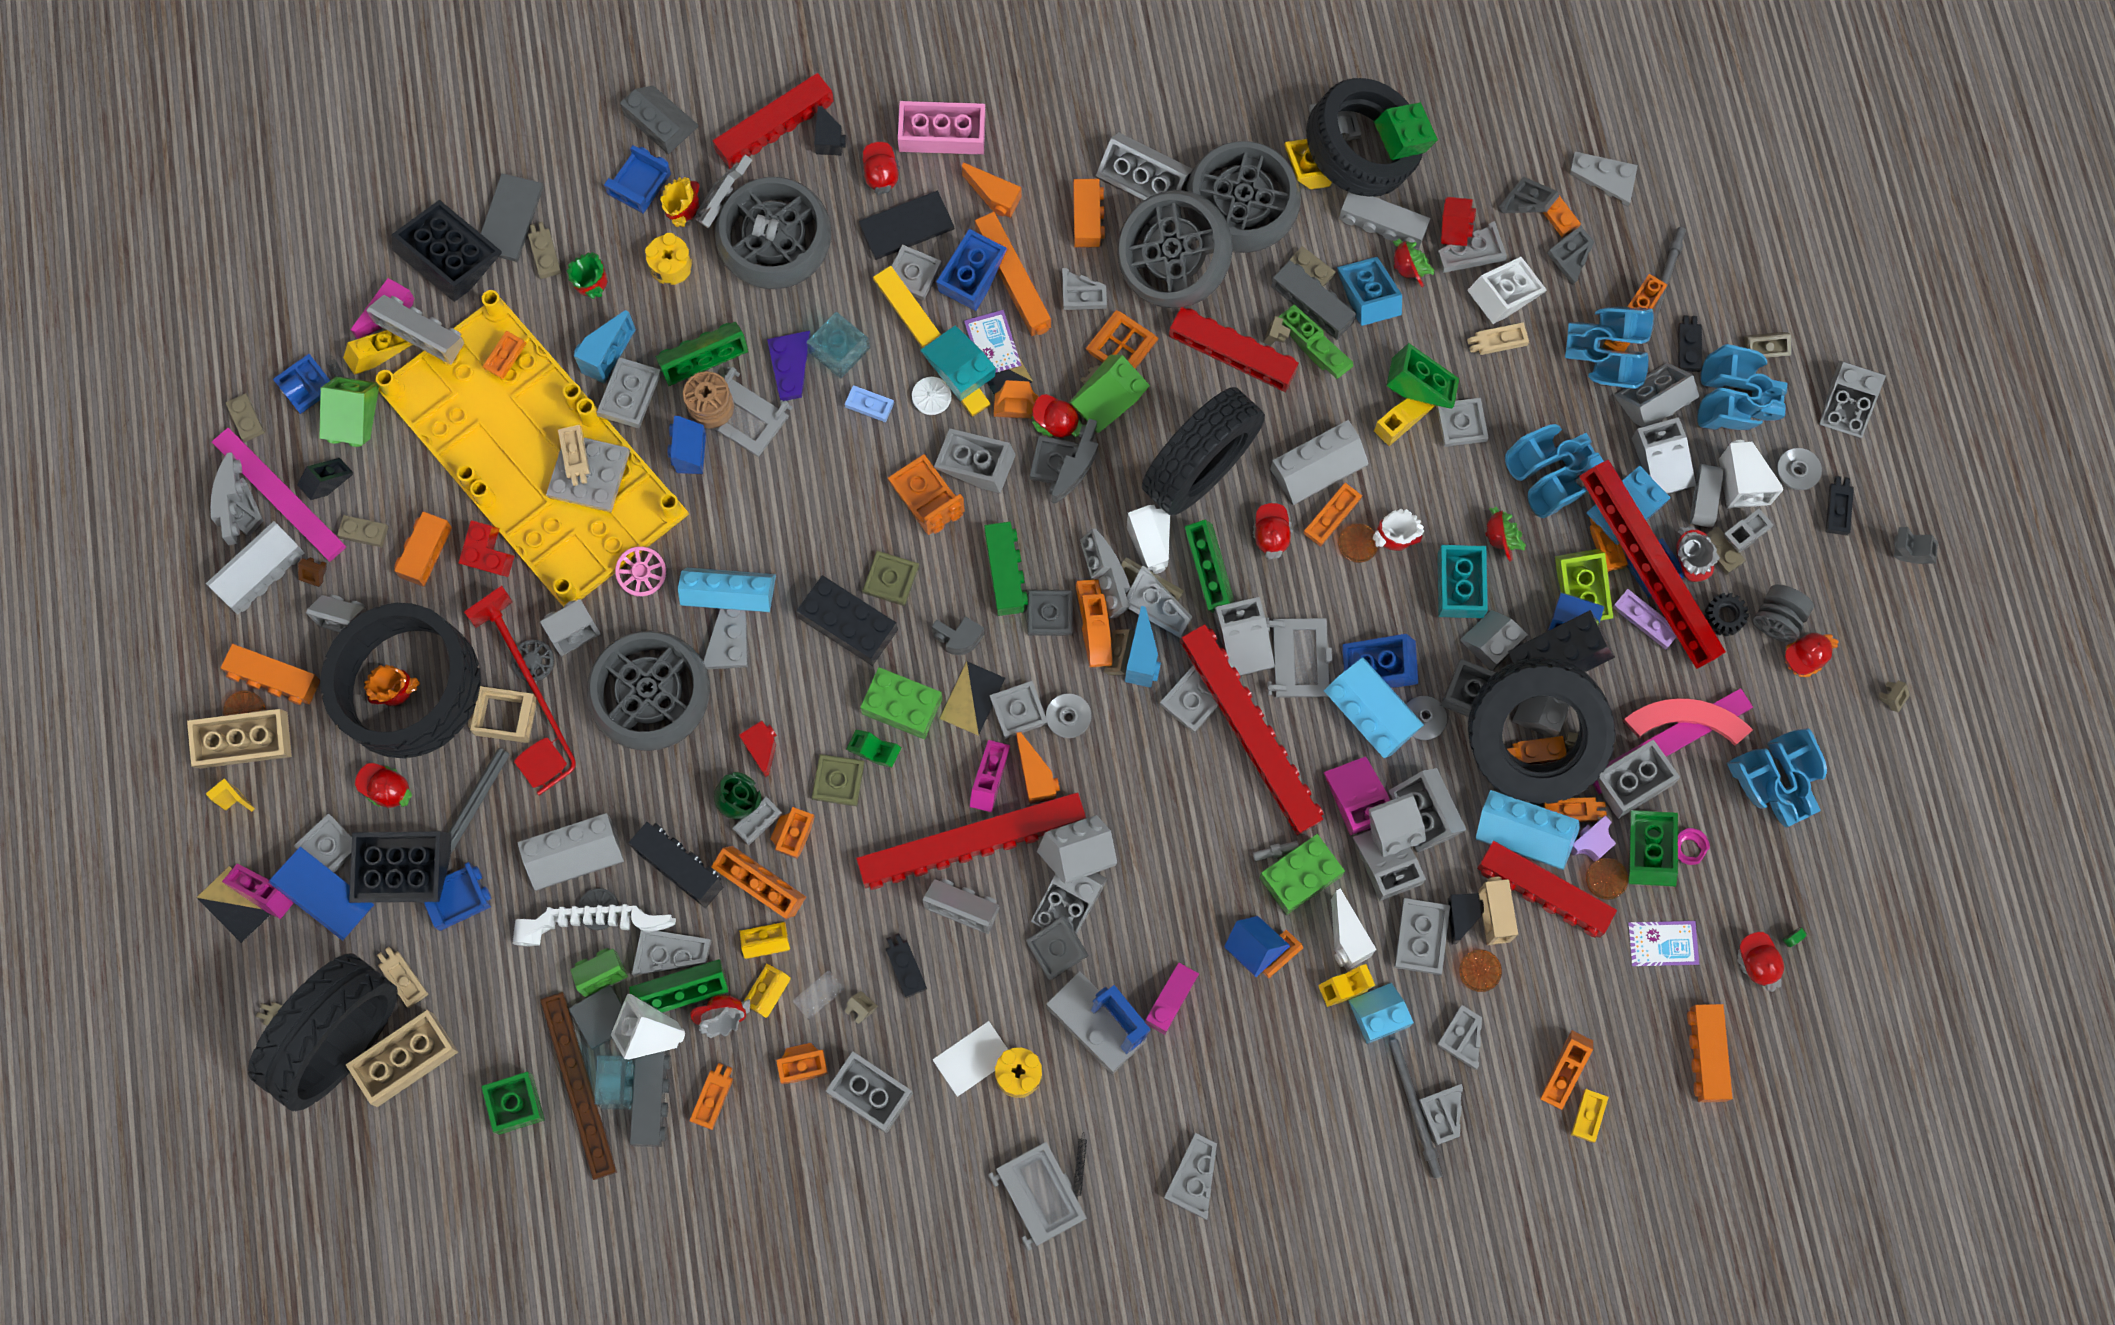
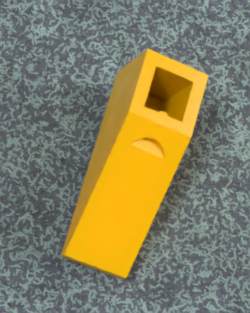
(373, 350)
(1401, 419)

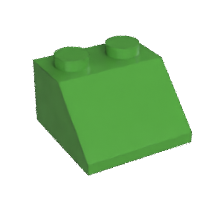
(598, 972)

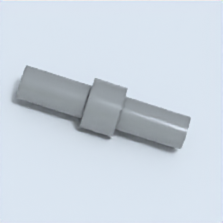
(1275, 851)

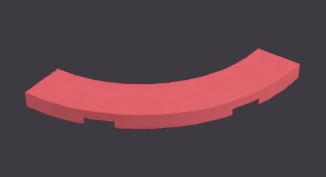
(1688, 712)

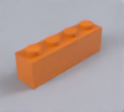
(270, 674)
(1710, 1053)

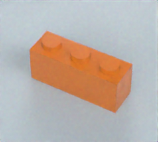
(1088, 213)
(422, 548)

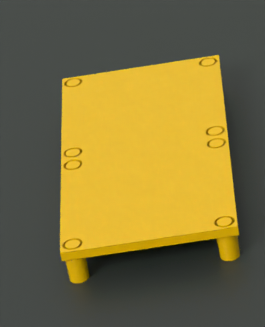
(504, 445)

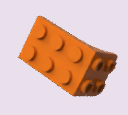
(927, 495)

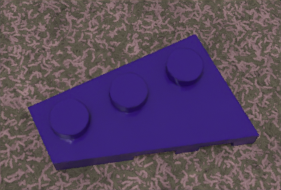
(789, 363)

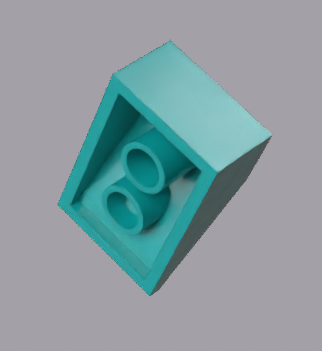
(959, 362)

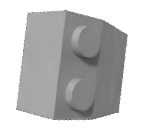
(976, 459)

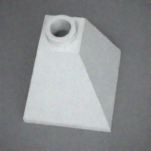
(644, 1029)

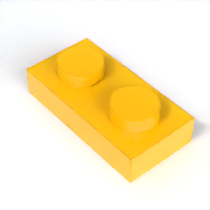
(1589, 1115)

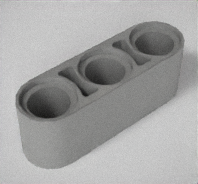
(1706, 495)

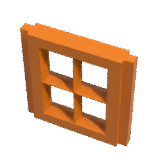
(1110, 327)

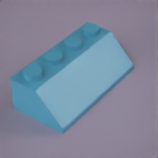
(726, 589)
(1373, 708)
(1527, 829)

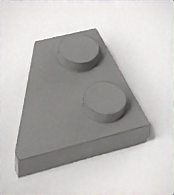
(1463, 1037)

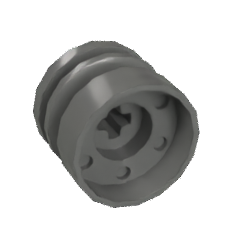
(1783, 613)

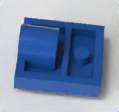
(302, 383)

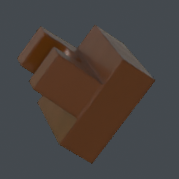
(311, 572)

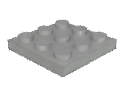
(606, 471)

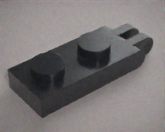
(1690, 345)
(1840, 507)
(905, 967)

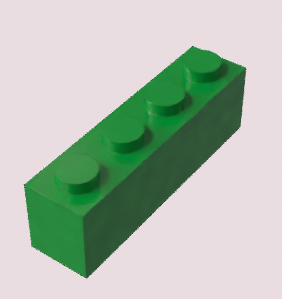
(1209, 564)
(1004, 568)
(683, 987)

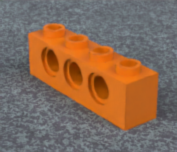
(758, 882)

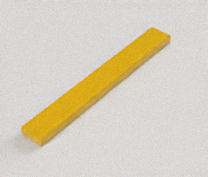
(919, 324)

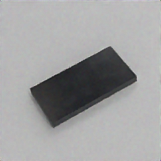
(906, 225)

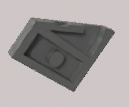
(1529, 197)
(1572, 253)

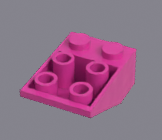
(1355, 792)

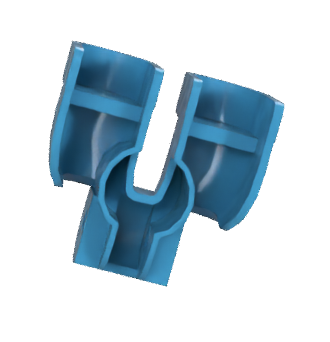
(1615, 324)
(1733, 409)
(1559, 487)
(1761, 780)

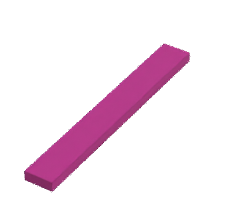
(281, 496)
(1686, 733)

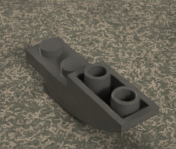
(1074, 469)

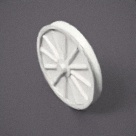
(931, 395)

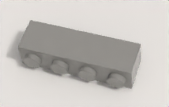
(1384, 218)

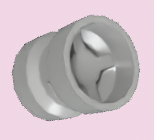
(760, 226)

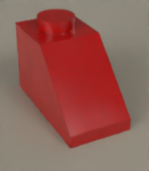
(761, 745)

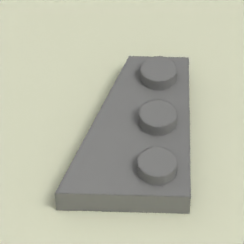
(1609, 175)
(1481, 249)
(728, 641)
(669, 951)
(1193, 1179)

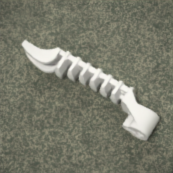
(528, 931)

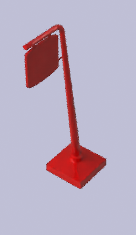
(542, 759)

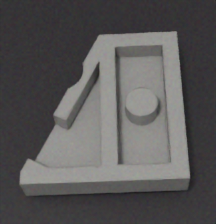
(1082, 293)
(248, 514)
(1443, 1114)

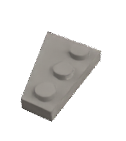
(1159, 603)

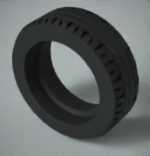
(1335, 156)

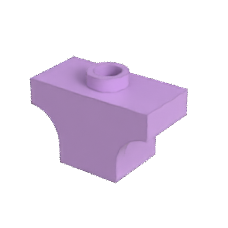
(1594, 841)

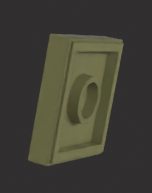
(890, 578)
(838, 780)

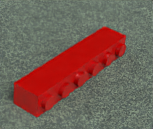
(773, 120)
(1233, 349)
(1548, 890)

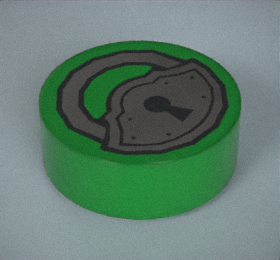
(1794, 937)

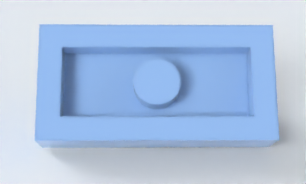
(869, 403)

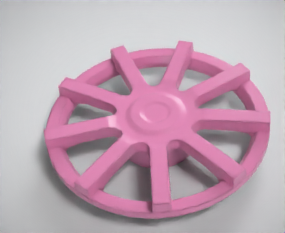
(640, 571)

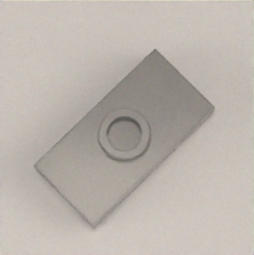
(758, 821)

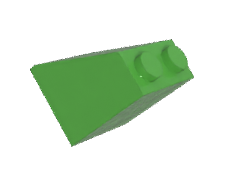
(347, 410)

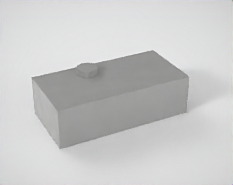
(1095, 1031)

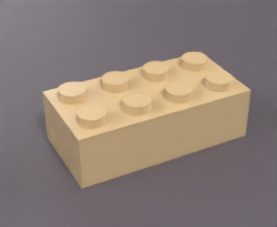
(239, 738)
(401, 1058)

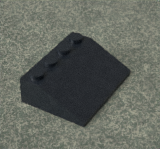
(445, 250)
(398, 866)

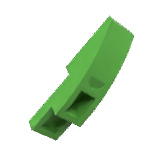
(1314, 343)

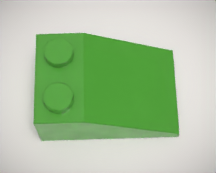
(1109, 391)

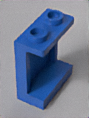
(639, 179)
(460, 898)
(1124, 1015)

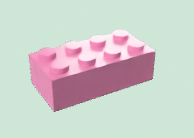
(941, 127)

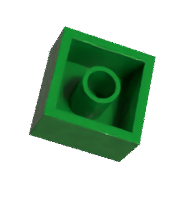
(1406, 131)
(513, 1103)

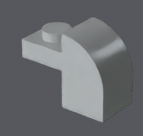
(1748, 530)

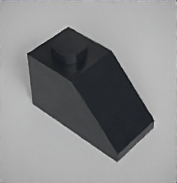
(828, 134)
(323, 478)
(1463, 914)

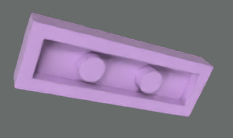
(1645, 618)

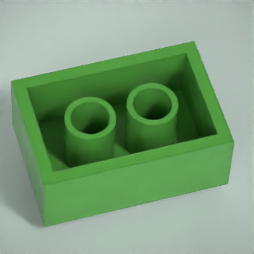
(901, 703)
(1301, 874)

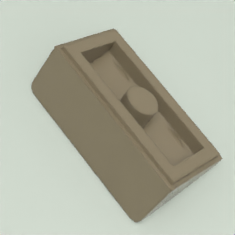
(1770, 344)

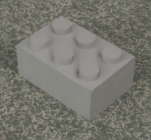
(869, 1092)

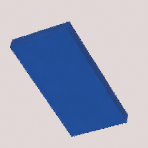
(319, 893)

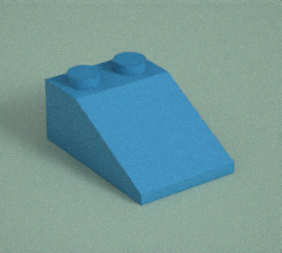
(1370, 291)
(604, 346)
(1645, 493)
(1142, 662)

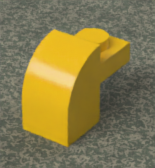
(1346, 985)

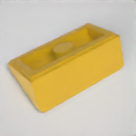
(764, 940)
(767, 990)

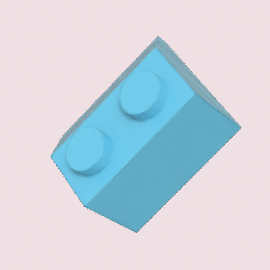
(1380, 1013)

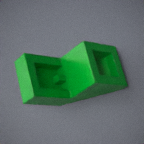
(873, 749)

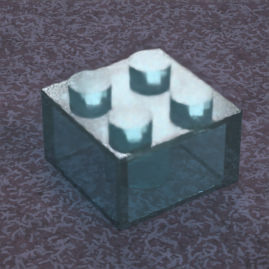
(838, 345)
(614, 1082)

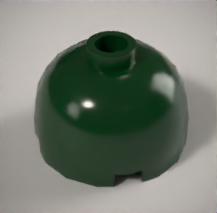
(736, 796)

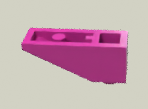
(364, 325)
(989, 776)
(258, 891)
(1171, 998)

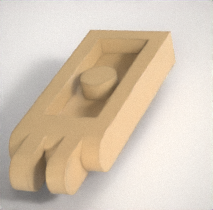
(1499, 339)
(574, 453)
(401, 975)

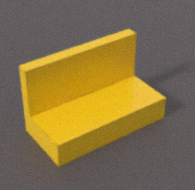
(226, 794)

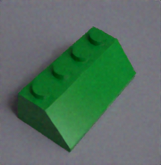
(702, 353)

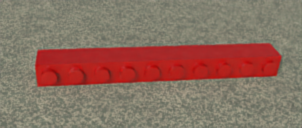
(1652, 564)
(1251, 729)
(968, 841)

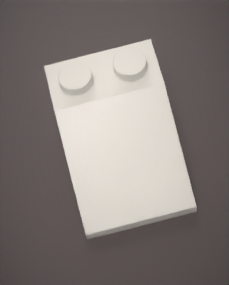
(1506, 289)
(1350, 938)

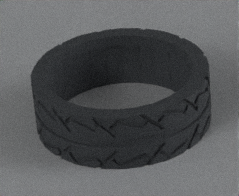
(354, 646)
(321, 1031)

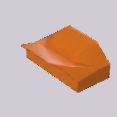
(1015, 400)
(792, 832)
(801, 1064)

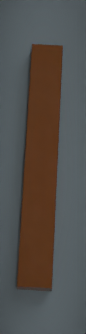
(578, 1086)

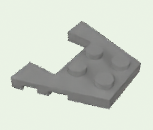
(721, 189)

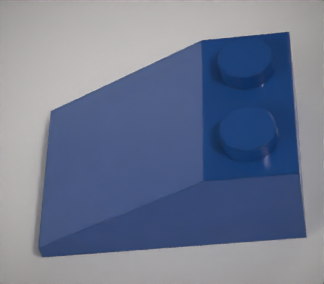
(971, 270)
(1389, 656)

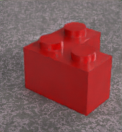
(1456, 221)
(480, 552)

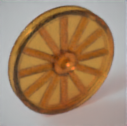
(1357, 543)
(243, 702)
(1607, 878)
(1480, 970)

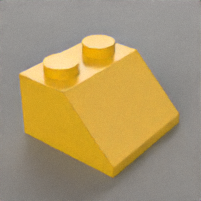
(1304, 165)

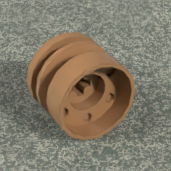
(710, 409)

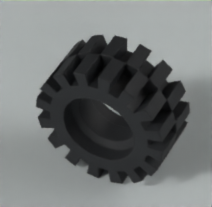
(1735, 605)

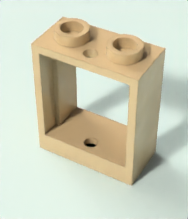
(525, 719)
(1498, 911)

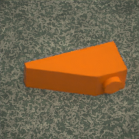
(996, 192)
(1037, 775)
(1567, 1069)

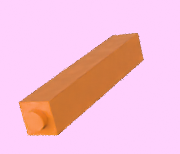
(1016, 278)

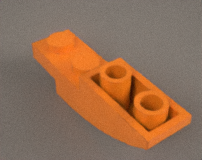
(1646, 298)
(1095, 623)

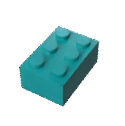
(1462, 581)

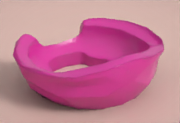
(1701, 841)

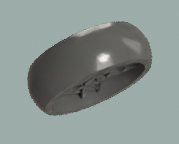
(1280, 205)
(1168, 210)
(742, 257)
(675, 659)

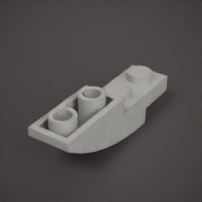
(225, 494)
(1106, 567)

